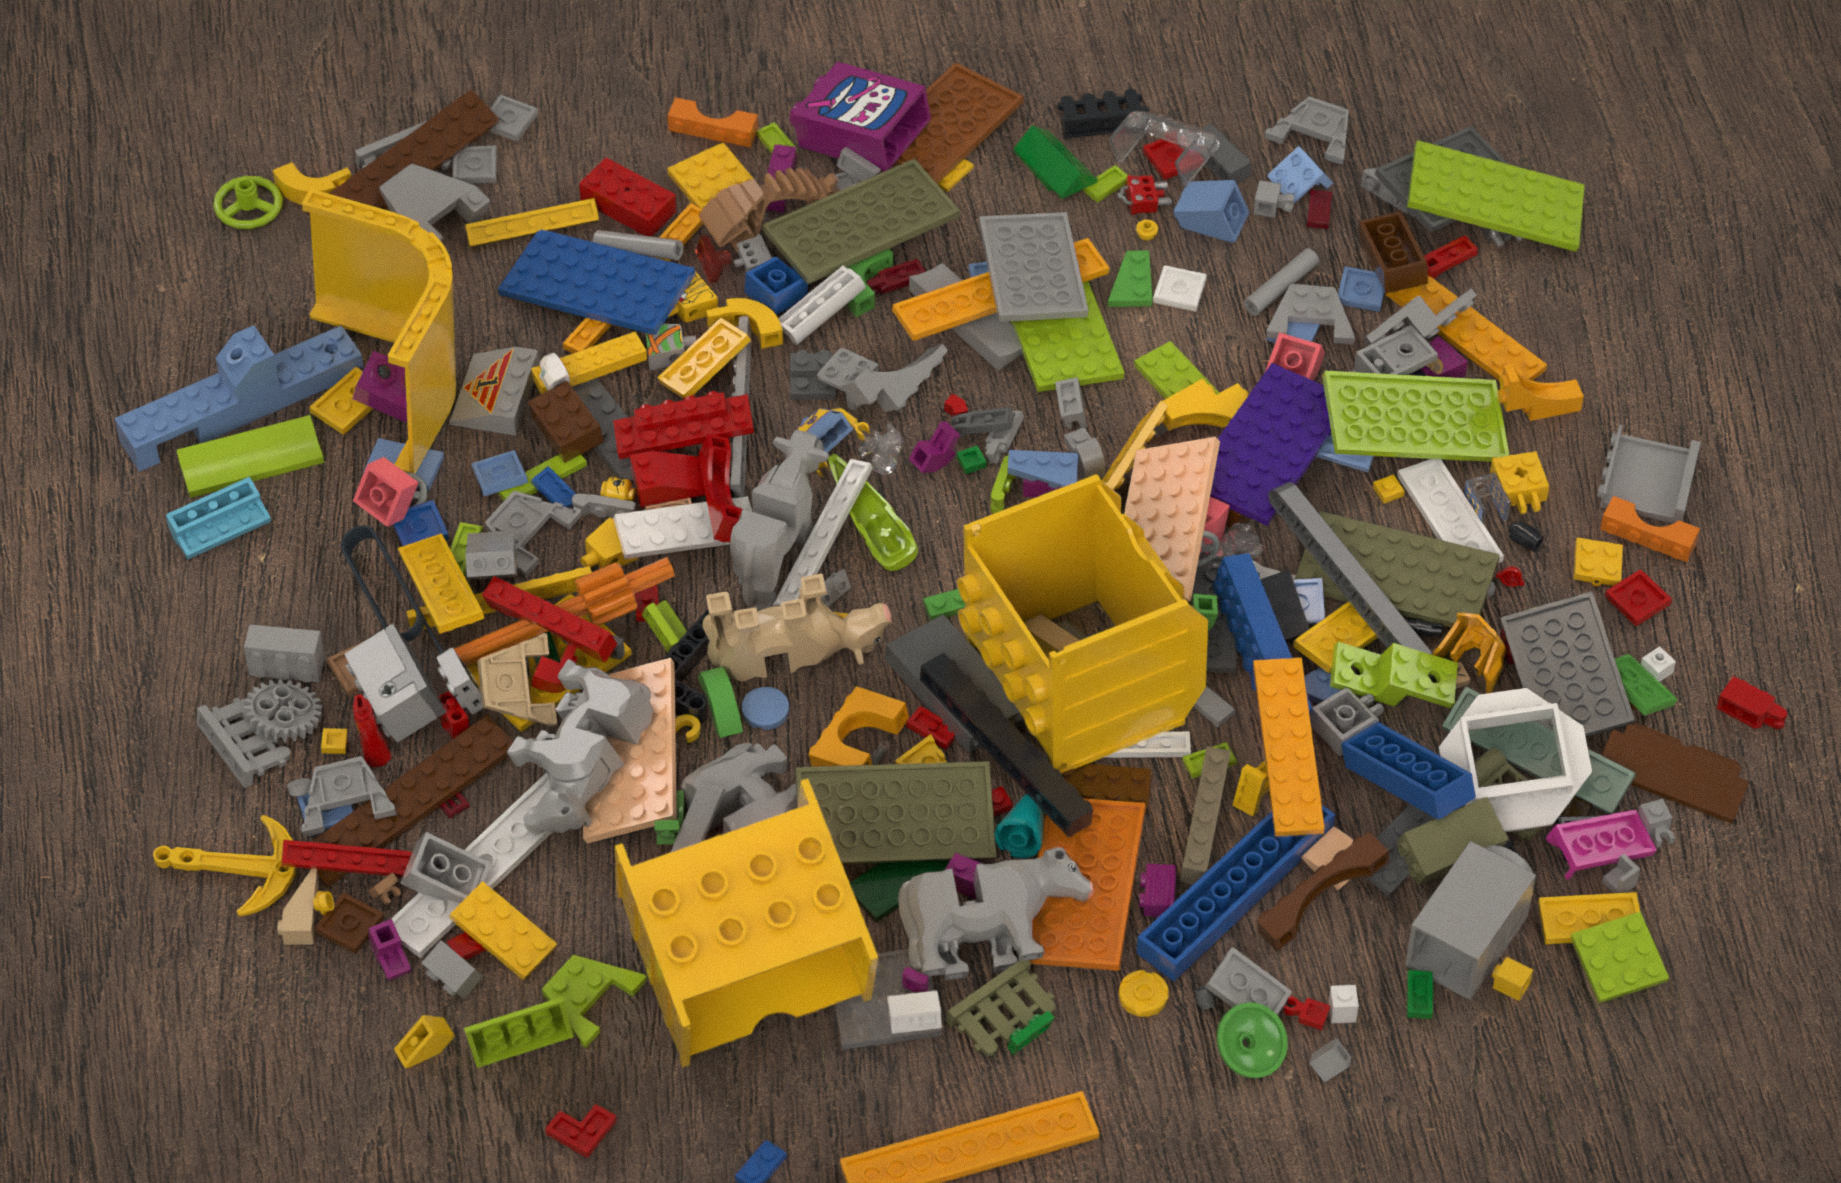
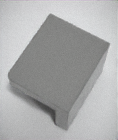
(1622, 877)
(1330, 1060)

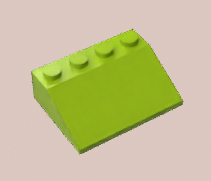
(519, 1032)

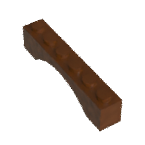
(1359, 860)

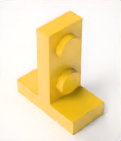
(1251, 788)

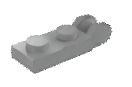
(601, 505)

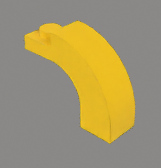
(296, 185)
(761, 318)

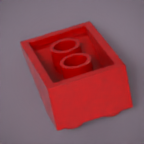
(665, 477)

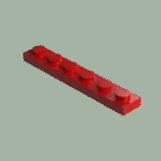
(344, 858)

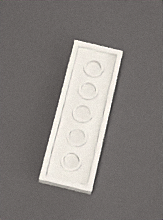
(1445, 506)
(668, 529)

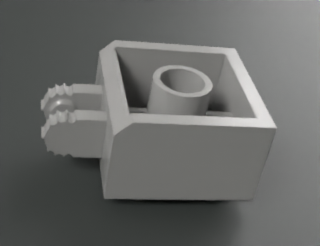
(1343, 717)

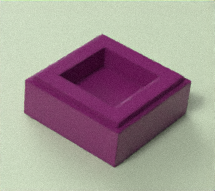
(915, 981)

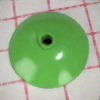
(1264, 1038)

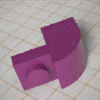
(937, 452)
(388, 950)

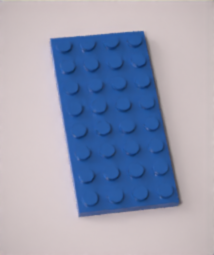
(597, 281)

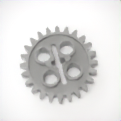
(282, 710)

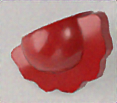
(1511, 576)

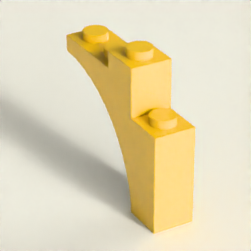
(1202, 406)

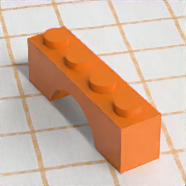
(735, 129)
(1674, 540)

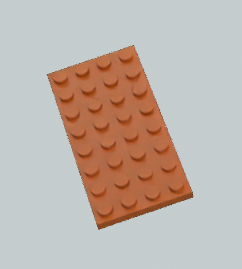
(1107, 855)

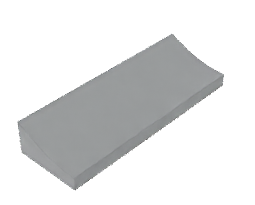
(986, 335)

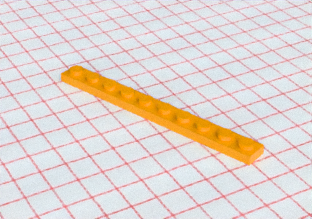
(591, 330)

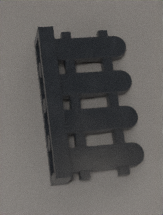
(1097, 122)

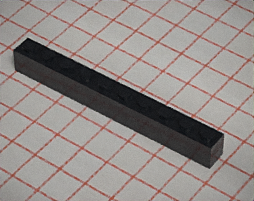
(1006, 745)

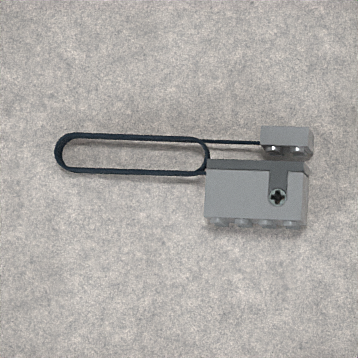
(390, 670)

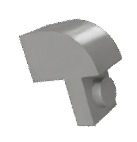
(1089, 453)

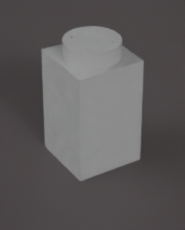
(1471, 917)

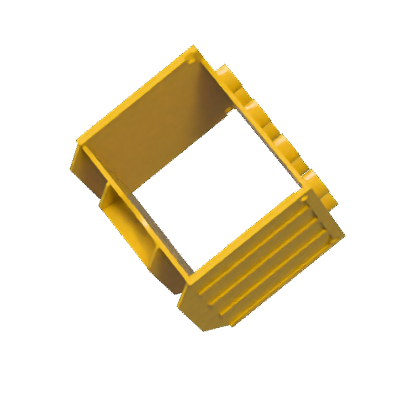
(1056, 559)
(748, 927)

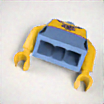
(831, 428)

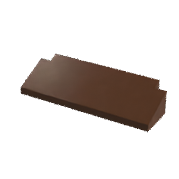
(1679, 772)

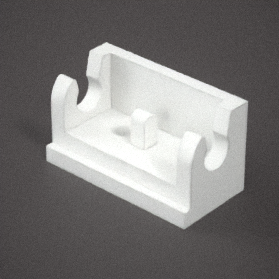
(914, 1012)

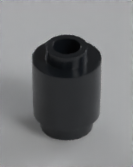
(1525, 535)

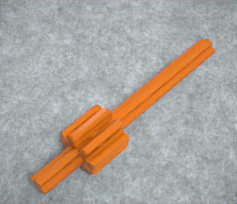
(601, 595)

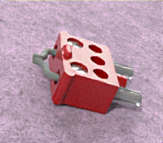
(1143, 194)

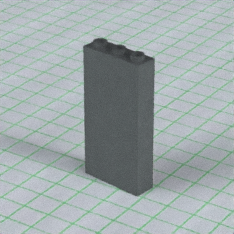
(929, 641)

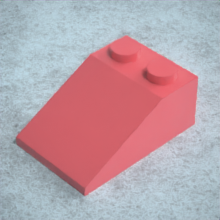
(1297, 355)

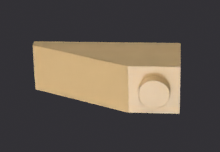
(299, 914)

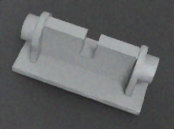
(835, 586)

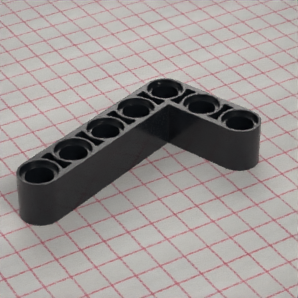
(686, 656)

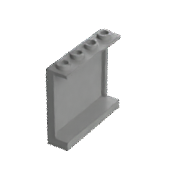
(1649, 475)

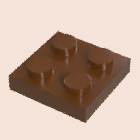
(349, 923)

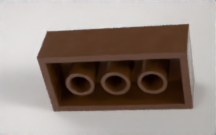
(1393, 252)

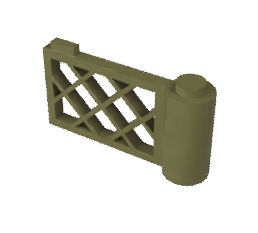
(1490, 769)

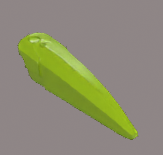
(879, 525)

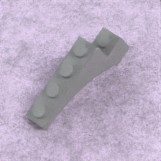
(892, 387)

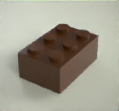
(565, 421)

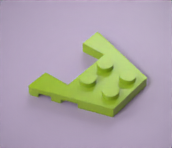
(582, 984)

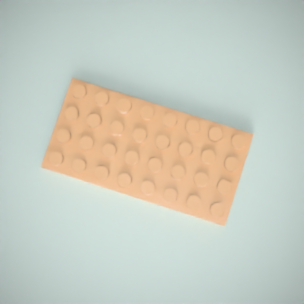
(1171, 502)
(647, 782)

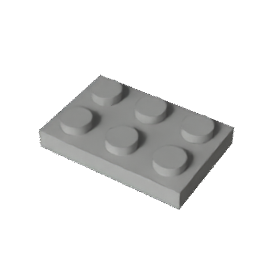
(1242, 981)

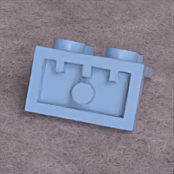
(1298, 174)

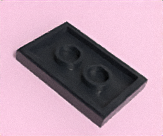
(1286, 605)

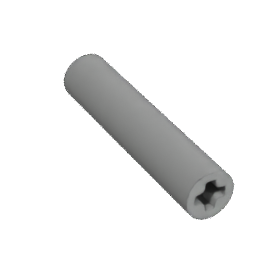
(641, 244)
(1281, 281)

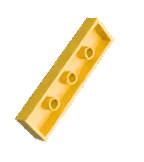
(599, 360)

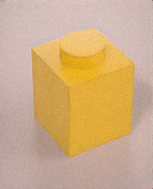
(1512, 978)

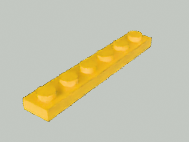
(531, 222)

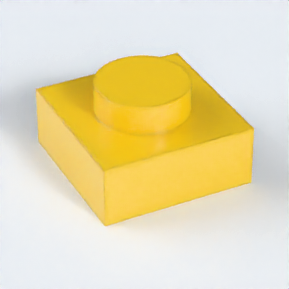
(1388, 489)
(334, 741)

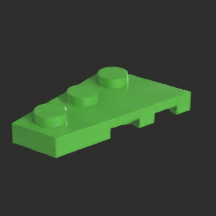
(1133, 281)

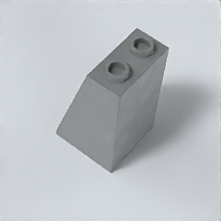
(491, 555)

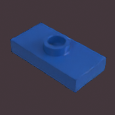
(553, 487)

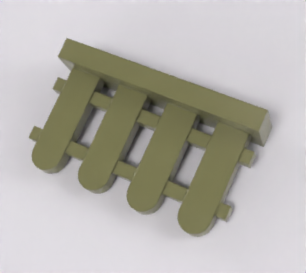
(1007, 996)

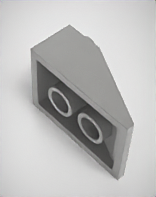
(443, 869)

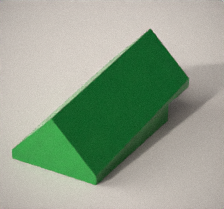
(1053, 163)

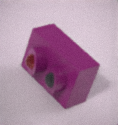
(383, 387)

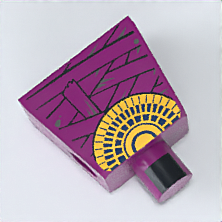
(1448, 363)

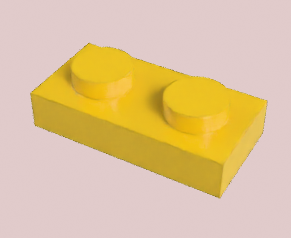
(955, 175)

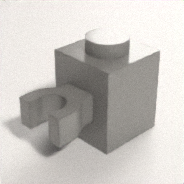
(1269, 199)
(1657, 821)

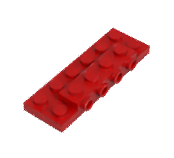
(682, 423)

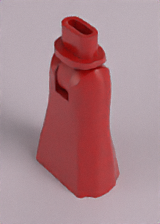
(371, 736)

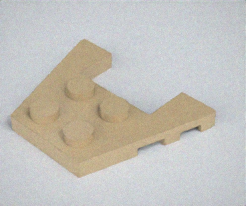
(506, 682)

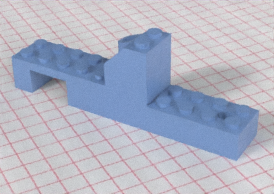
(246, 388)

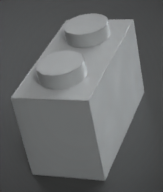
(452, 970)

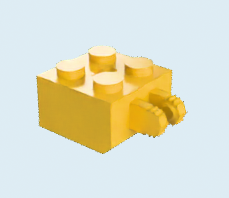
(1522, 479)

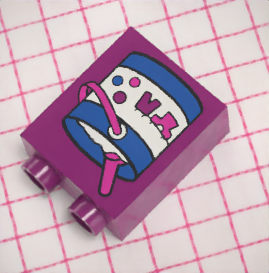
(862, 112)

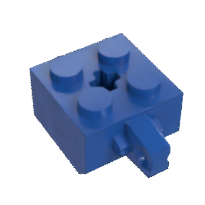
(775, 285)

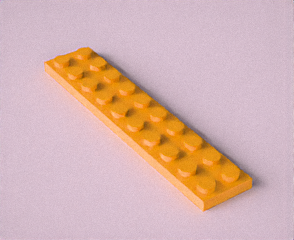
(974, 298)
(977, 1144)

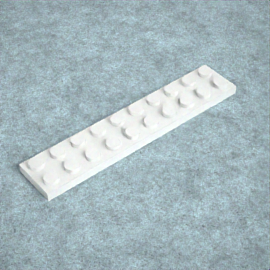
(503, 844)

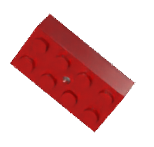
(628, 197)

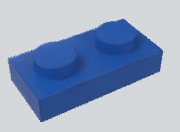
(761, 1164)

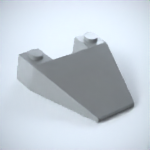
(431, 195)

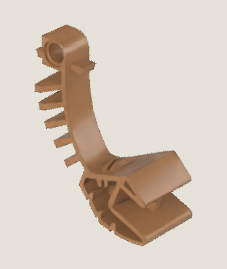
(740, 209)

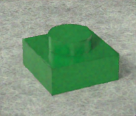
(971, 459)

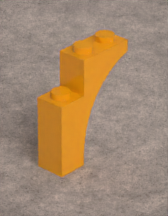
(1538, 398)

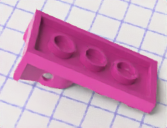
(1601, 840)

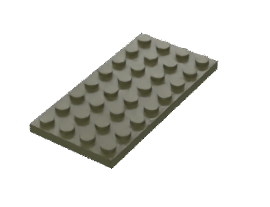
(861, 221)
(1415, 572)
(905, 810)

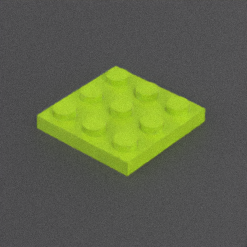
(1619, 957)

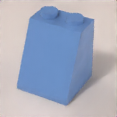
(1212, 209)

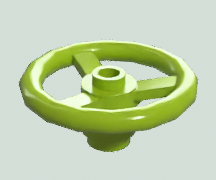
(247, 200)

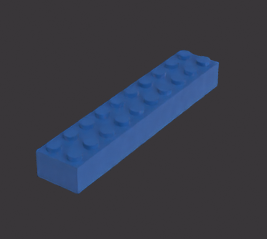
(1223, 896)

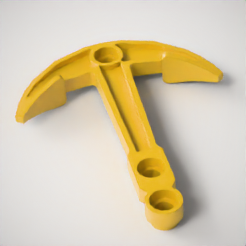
(242, 864)

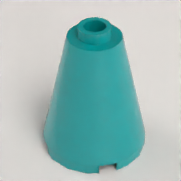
(1021, 829)

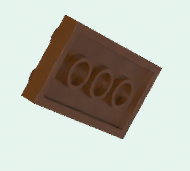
(1111, 783)

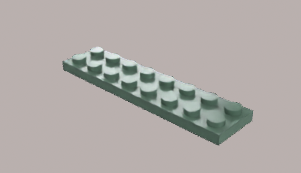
(1536, 752)

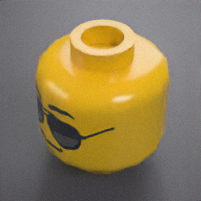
(618, 488)

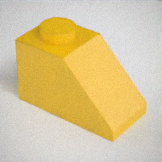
(424, 1040)

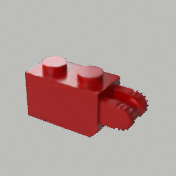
(1751, 705)

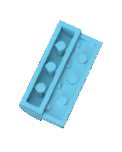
(217, 518)

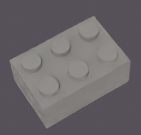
(284, 653)

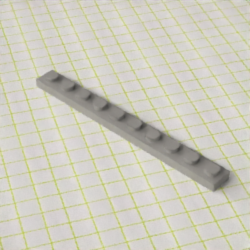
(741, 384)

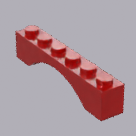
(715, 469)
(575, 630)

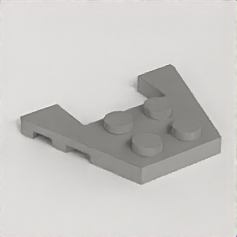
(1316, 120)
(1313, 306)
(526, 516)
(342, 785)

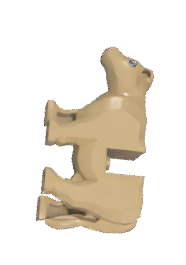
(796, 627)

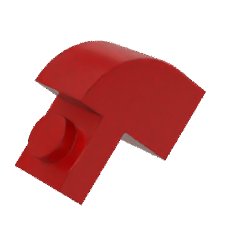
(547, 672)

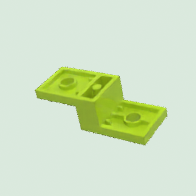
(1394, 674)

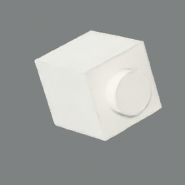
(1343, 1003)

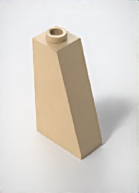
(1049, 635)

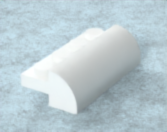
(821, 304)

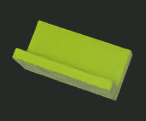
(664, 624)

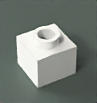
(1658, 664)

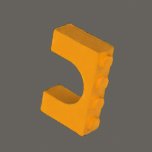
(860, 710)

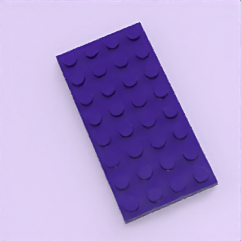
(1270, 441)

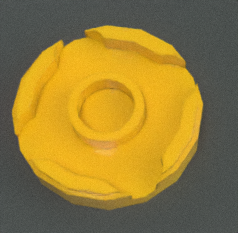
(1143, 993)

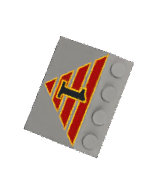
(496, 390)

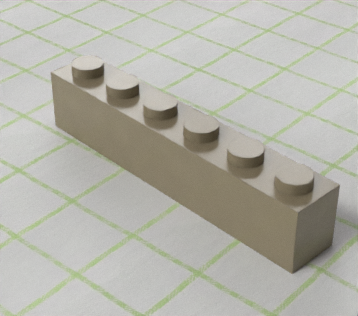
(1205, 815)

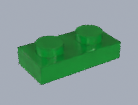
(1419, 994)
(1022, 1037)

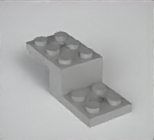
(1420, 317)
(1387, 358)

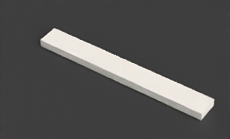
(826, 528)

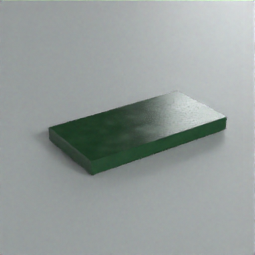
(879, 887)

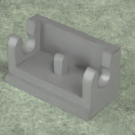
(1071, 402)

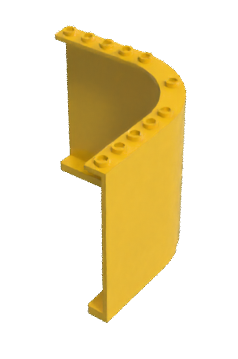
(394, 284)

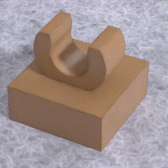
(384, 887)

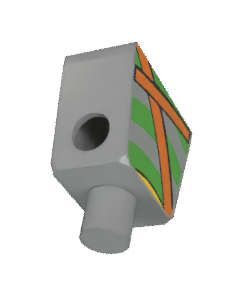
(666, 345)

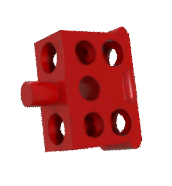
(455, 719)

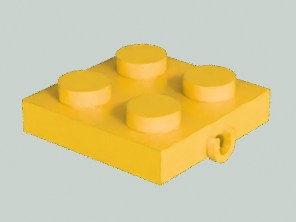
(1597, 561)

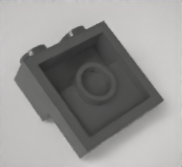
(804, 378)

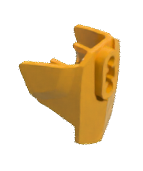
(1471, 632)

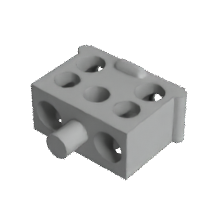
(752, 253)

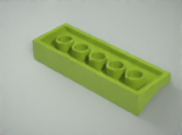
(250, 454)

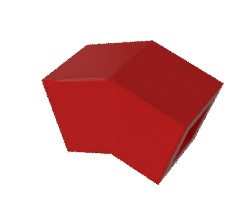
(955, 405)

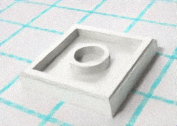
(1179, 288)

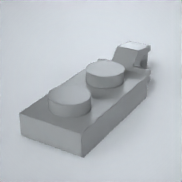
(1000, 440)

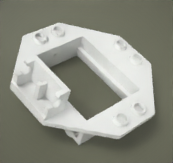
(1532, 801)

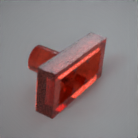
(710, 259)

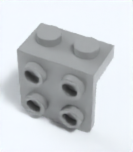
(840, 368)

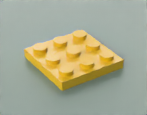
(708, 174)

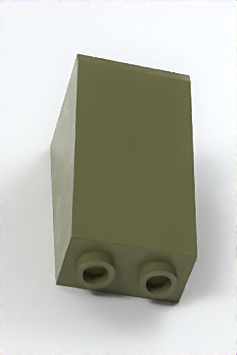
(1439, 843)

